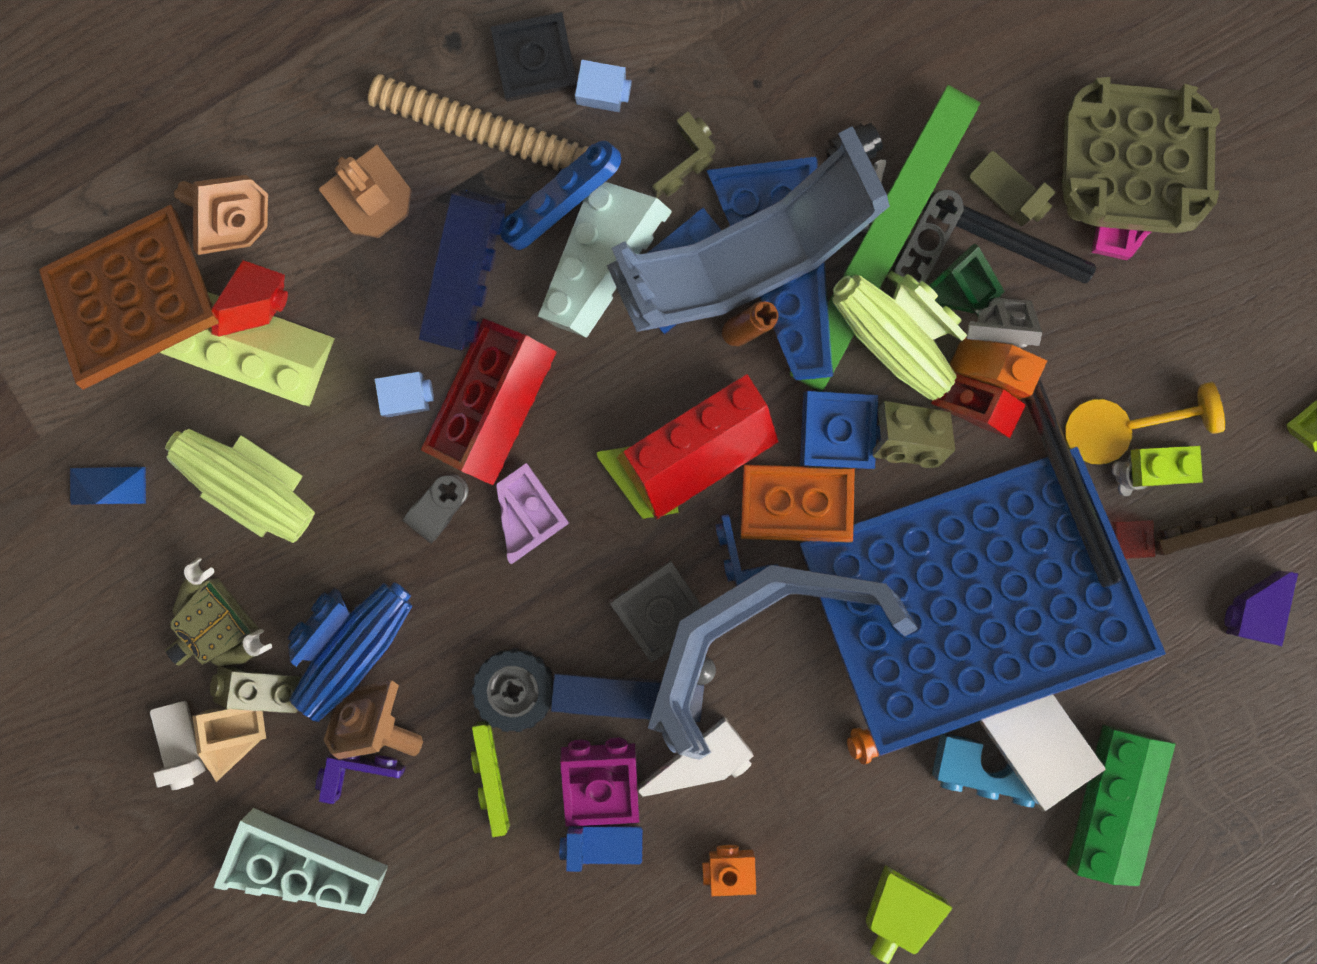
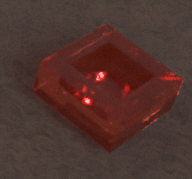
(1135, 538)

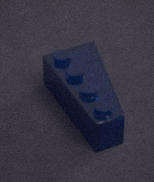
(461, 269)

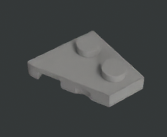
(1007, 322)

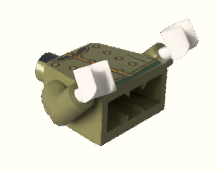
(211, 623)

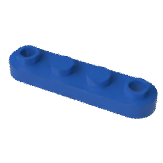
(561, 195)

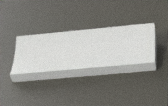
(1043, 750)

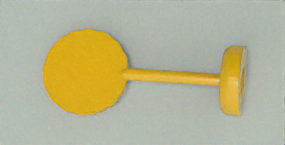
(1105, 431)

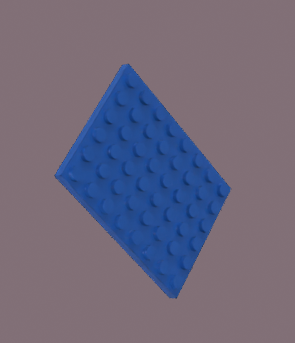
(997, 604)

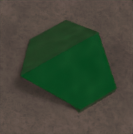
(967, 283)

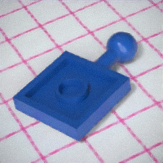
(839, 430)

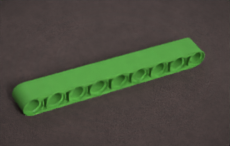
(906, 203)

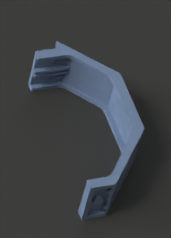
(756, 252)
(701, 628)

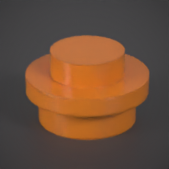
(861, 745)

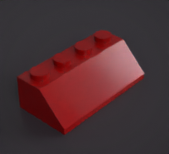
(488, 401)
(700, 447)

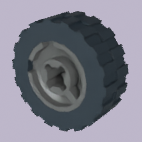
(522, 670)

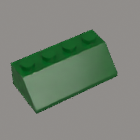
(1120, 807)

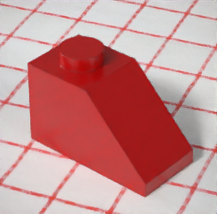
(249, 299)
(982, 405)

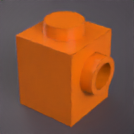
(730, 871)

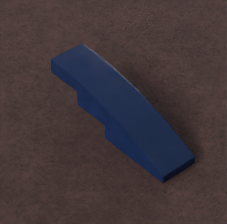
(612, 696)

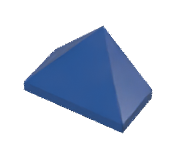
(108, 485)

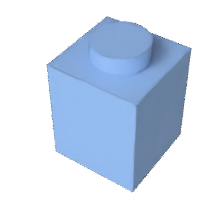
(602, 86)
(404, 394)

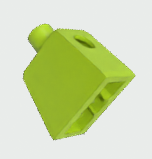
(903, 914)

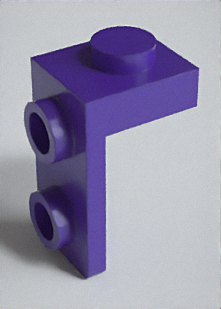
(331, 778)

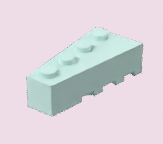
(582, 280)
(298, 865)

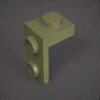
(697, 136)
(1011, 190)
(253, 690)

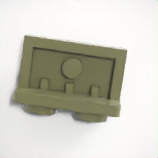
(914, 435)

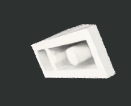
(728, 757)

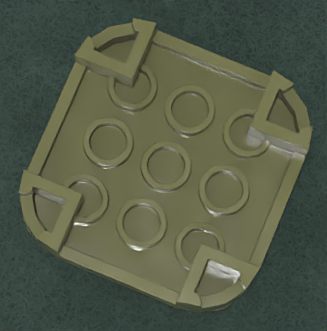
(1139, 157)

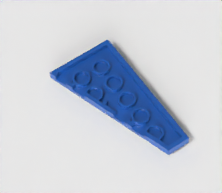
(802, 302)

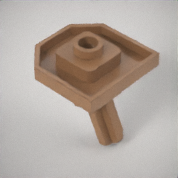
(368, 194)
(225, 212)
(364, 724)

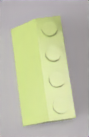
(269, 357)

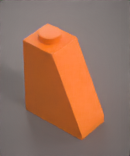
(998, 365)

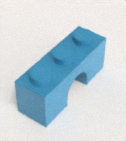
(960, 765)

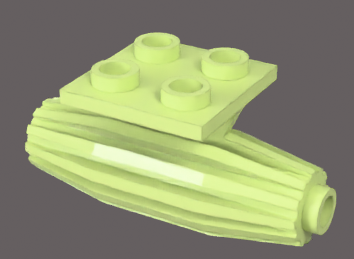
(901, 329)
(242, 483)

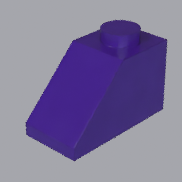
(1263, 609)

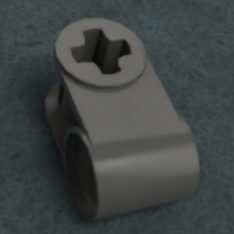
(434, 512)

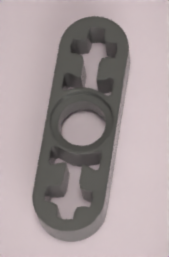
(933, 210)

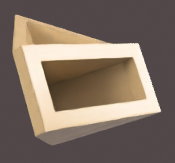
(226, 737)

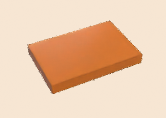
(798, 503)

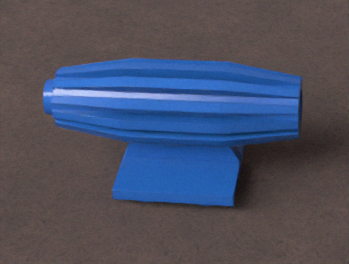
(343, 645)

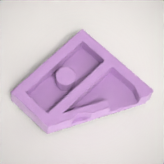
(527, 512)

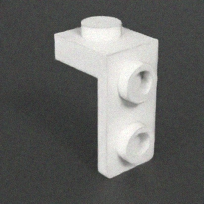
(177, 746)

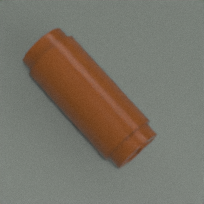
(750, 323)

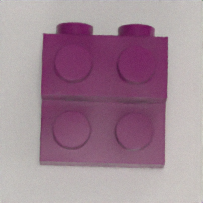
(599, 783)

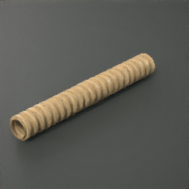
(472, 123)

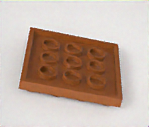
(127, 297)

